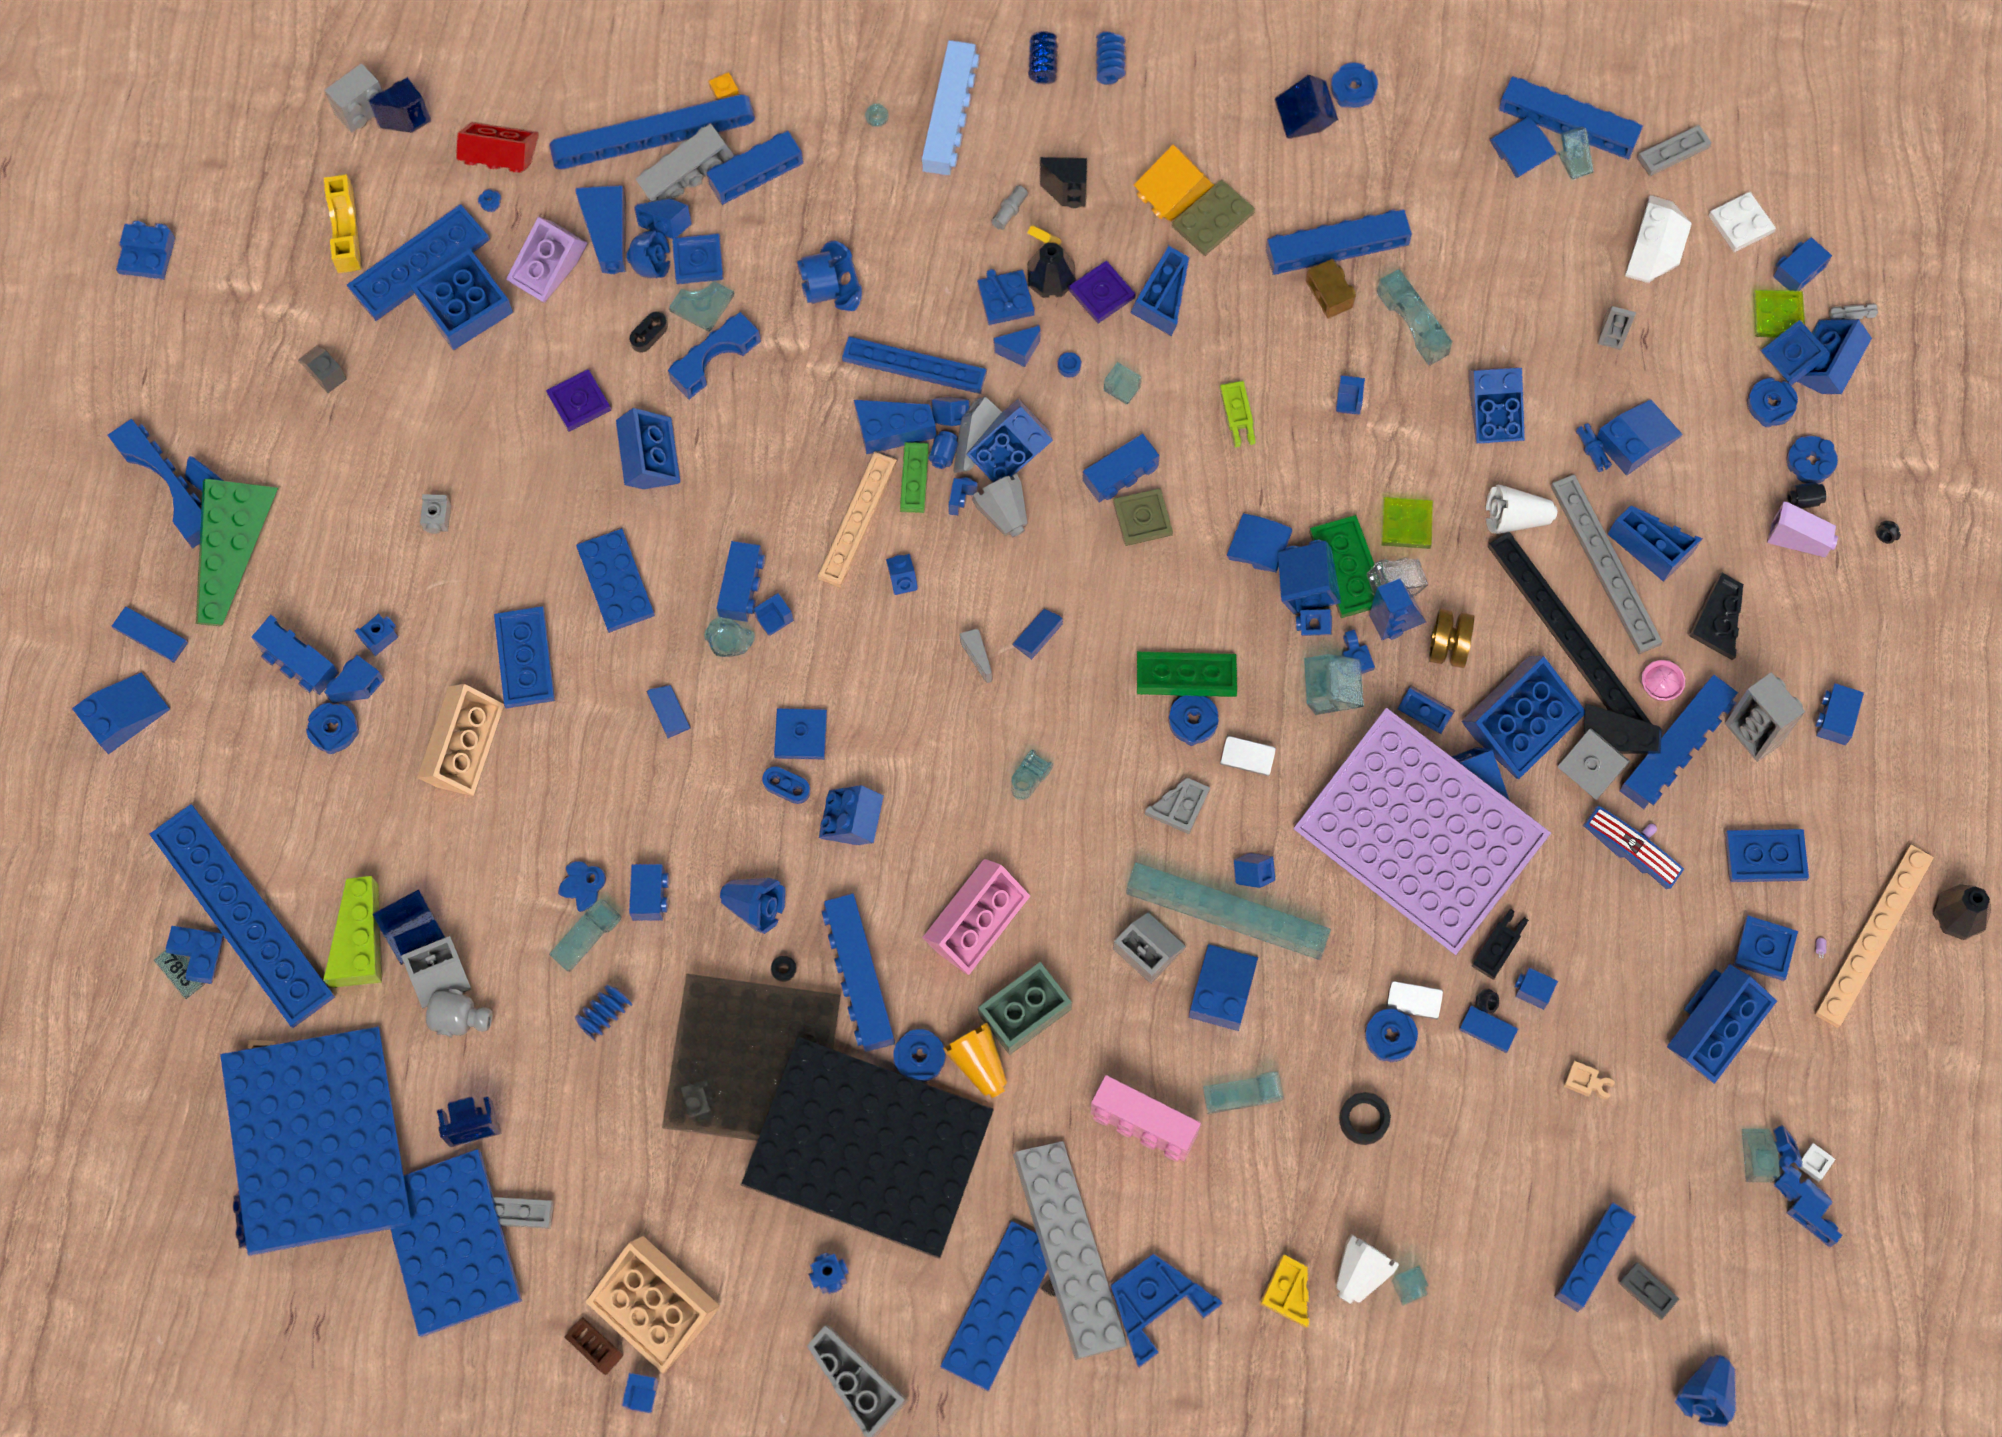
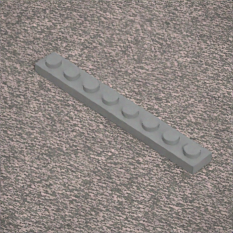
(1606, 564)

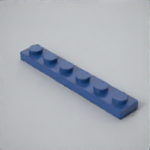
(914, 365)

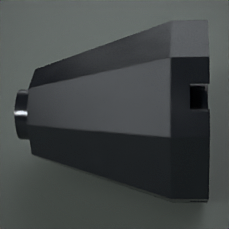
(1051, 271)
(1963, 911)

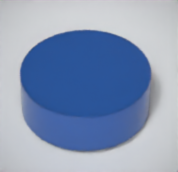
(1069, 364)

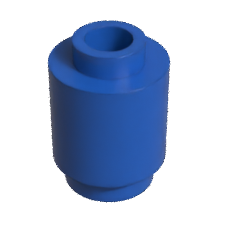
(943, 450)

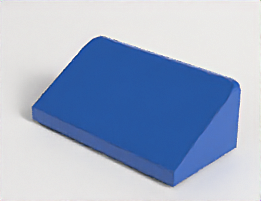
(197, 472)
(1038, 633)
(1426, 709)
(668, 710)

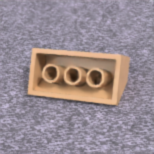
(460, 740)

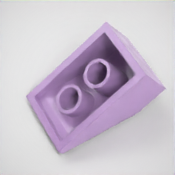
(545, 259)

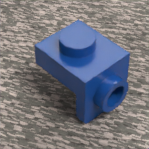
(902, 574)

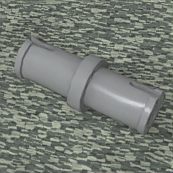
(1009, 207)

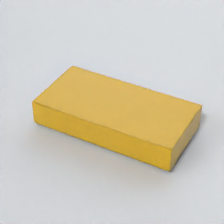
(1043, 235)

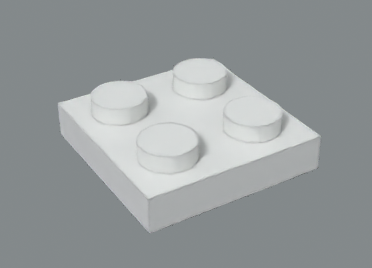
(1742, 221)

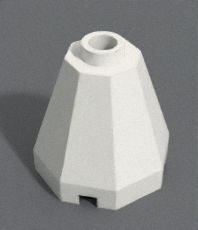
(1362, 1270)

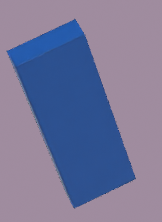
(149, 634)

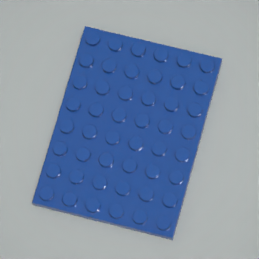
(314, 1141)

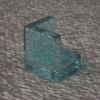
(1122, 383)

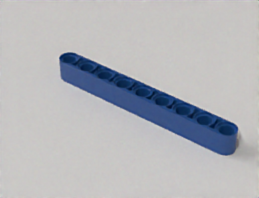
(650, 132)

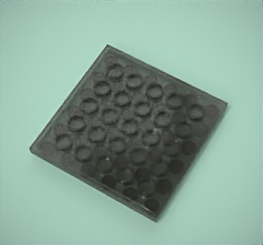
(735, 1051)

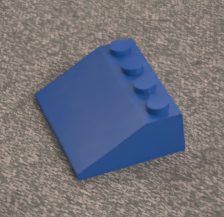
(1524, 715)

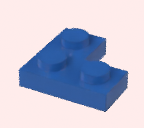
(201, 947)

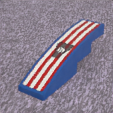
(1633, 846)

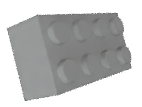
(1765, 716)

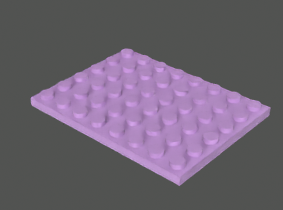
(1422, 831)

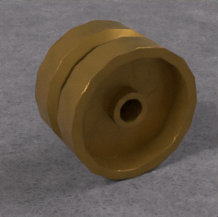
(1446, 637)

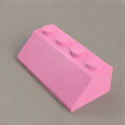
(976, 916)

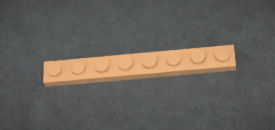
(1874, 936)

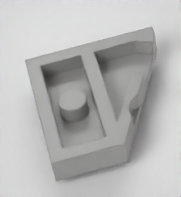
(1180, 806)

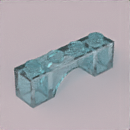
(1427, 332)

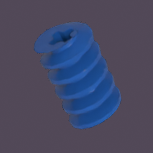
(1110, 57)
(602, 1011)

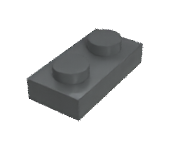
(1649, 1291)

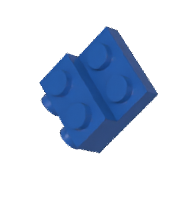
(145, 250)

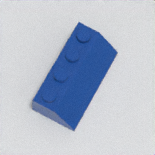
(1722, 1023)

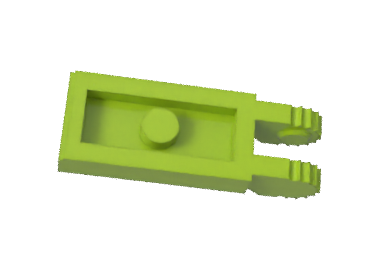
(1237, 411)

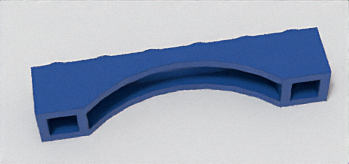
(136, 449)

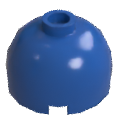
(648, 254)

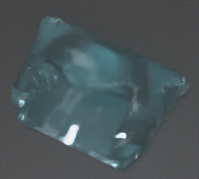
(728, 637)

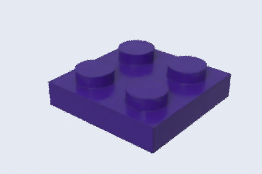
(1102, 292)
(578, 400)

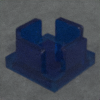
(467, 1122)

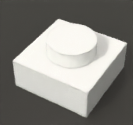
(1816, 1162)

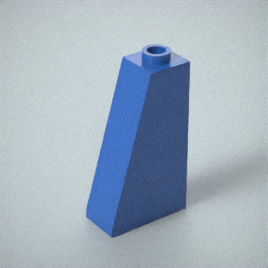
(606, 223)

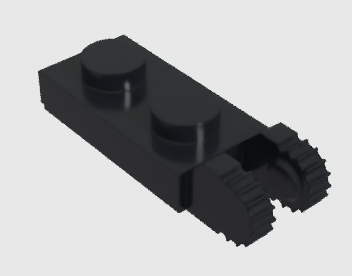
(1499, 946)

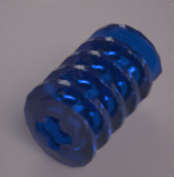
(1043, 58)

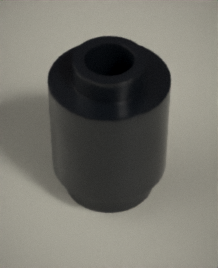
(1807, 495)

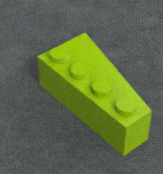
(356, 938)

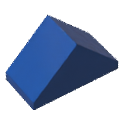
(1018, 345)

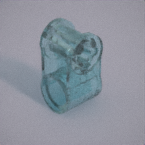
(1033, 772)

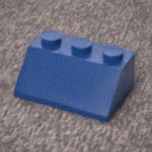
(1846, 344)
(647, 449)

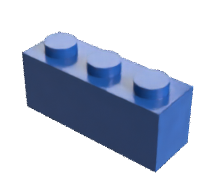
(1121, 468)
(740, 581)

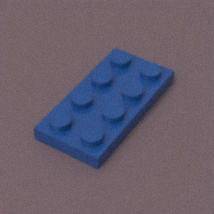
(615, 580)
(524, 657)

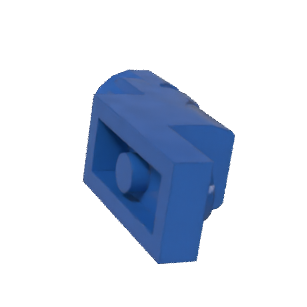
(1808, 1206)

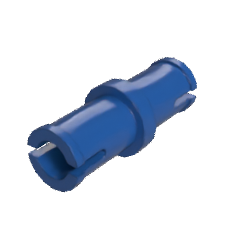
(1593, 447)

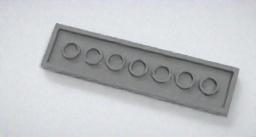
(1069, 1250)

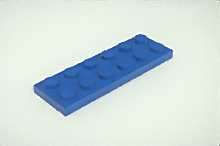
(390, 279)
(997, 1308)

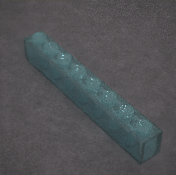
(1228, 911)

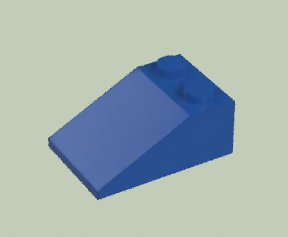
(1637, 436)
(120, 711)
(1223, 987)

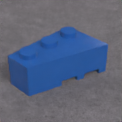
(1162, 294)
(893, 423)
(1652, 542)
(293, 656)

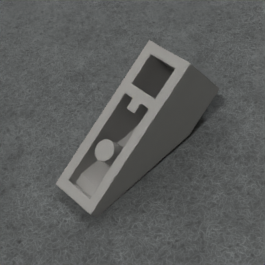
(1616, 327)

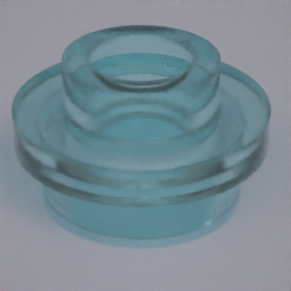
(876, 109)

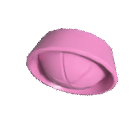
(1663, 680)

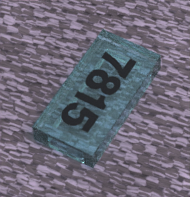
(175, 969)

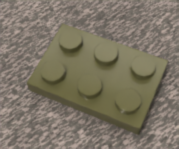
(1213, 217)

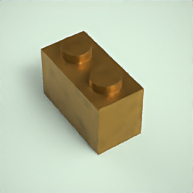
(1330, 288)

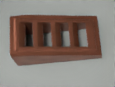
(606, 1357)

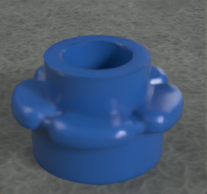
(491, 205)

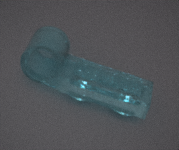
(584, 934)
(1243, 1093)

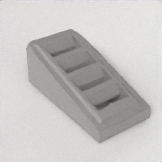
(974, 647)

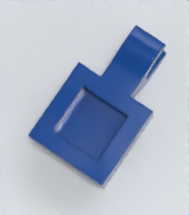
(1356, 652)
(1787, 1149)

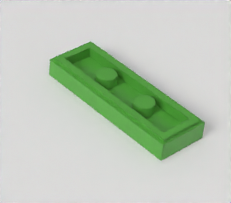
(914, 477)

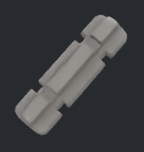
(1853, 312)

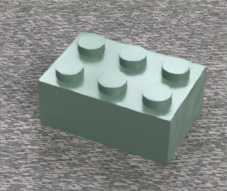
(1025, 1008)

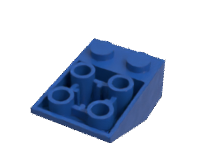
(1497, 404)
(1010, 442)

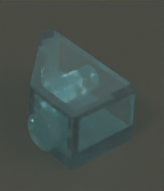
(1760, 1155)

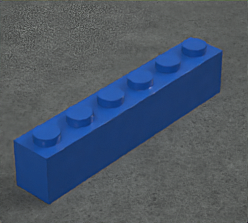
(1563, 114)
(1338, 241)
(1679, 741)
(859, 973)

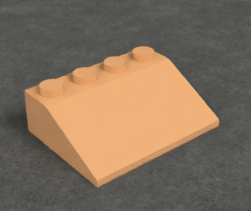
(652, 1303)

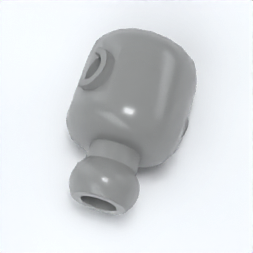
(454, 1014)

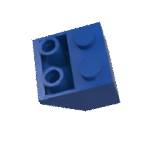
(851, 815)

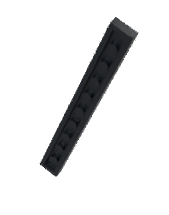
(1564, 628)

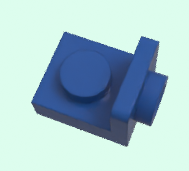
(961, 488)

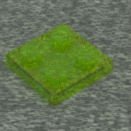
(1777, 311)
(1407, 523)

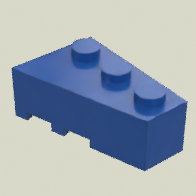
(1394, 610)

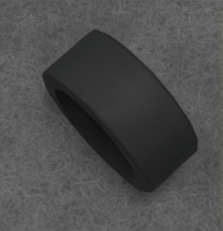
(1375, 1101)

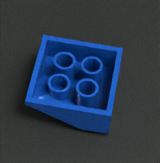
(462, 299)

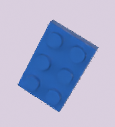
(1766, 855)

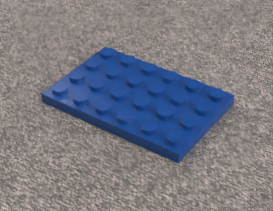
(455, 1246)

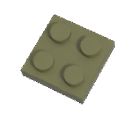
(1142, 517)

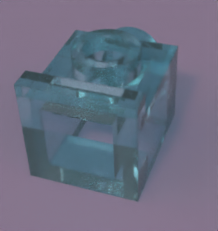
(1410, 1285)

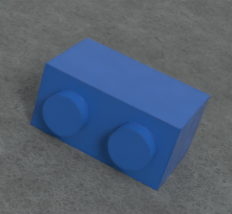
(1802, 265)
(1839, 714)
(647, 892)

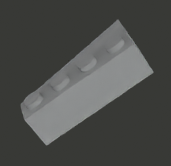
(685, 165)
(860, 1386)

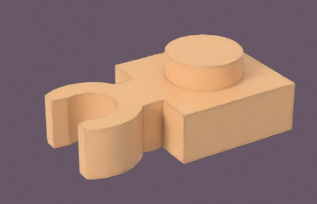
(1584, 1080)

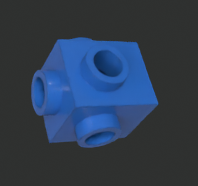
(832, 1282)

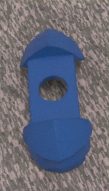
(842, 262)

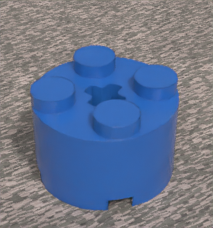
(819, 278)

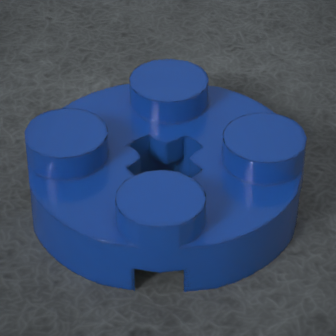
(1352, 97)
(1768, 414)
(1816, 447)
(1193, 733)
(333, 741)
(930, 1045)
(1385, 1049)

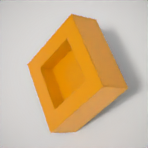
(723, 86)

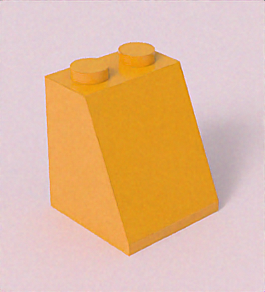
(1172, 184)

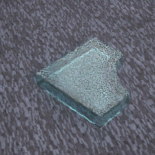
(702, 306)

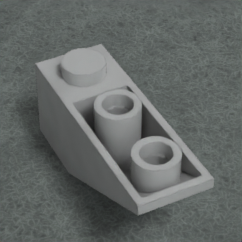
(973, 425)

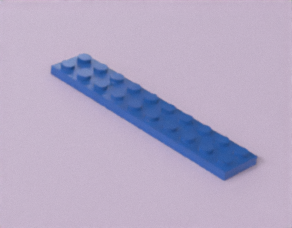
(242, 916)

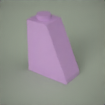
(1802, 531)

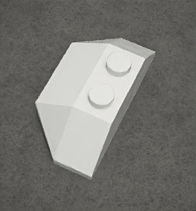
(1658, 240)

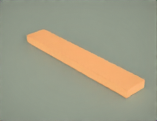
(857, 519)

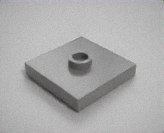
(1593, 764)

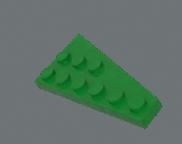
(228, 532)

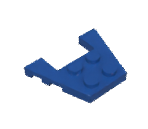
(1148, 1294)

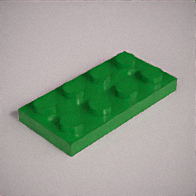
(1351, 563)
(1187, 674)

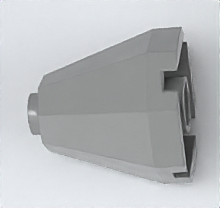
(1003, 505)

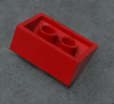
(496, 146)

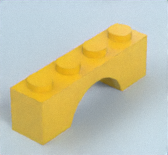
(344, 240)

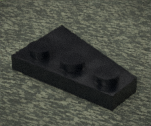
(1719, 617)
(1623, 732)

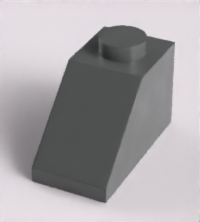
(323, 368)

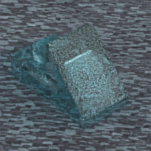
(1576, 153)

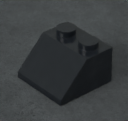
(1065, 180)

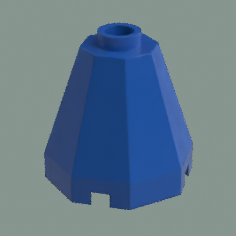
(755, 901)
(1710, 1393)

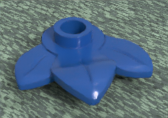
(579, 886)

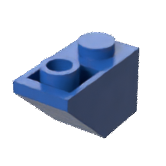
(664, 216)
(355, 682)

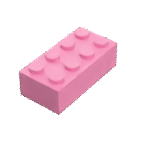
(1145, 1119)

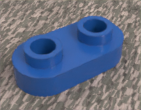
(788, 784)

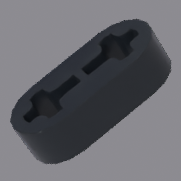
(648, 332)

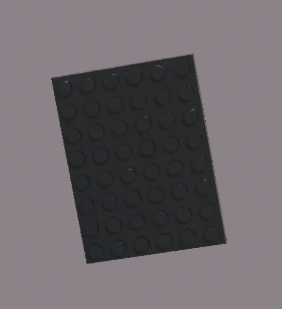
(868, 1147)

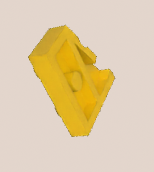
(1288, 1291)

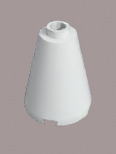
(1517, 510)

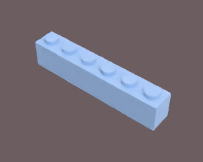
(949, 108)

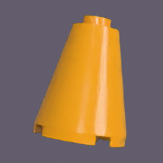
(979, 1060)

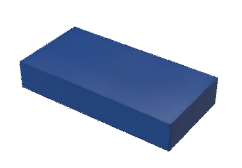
(1488, 1029)

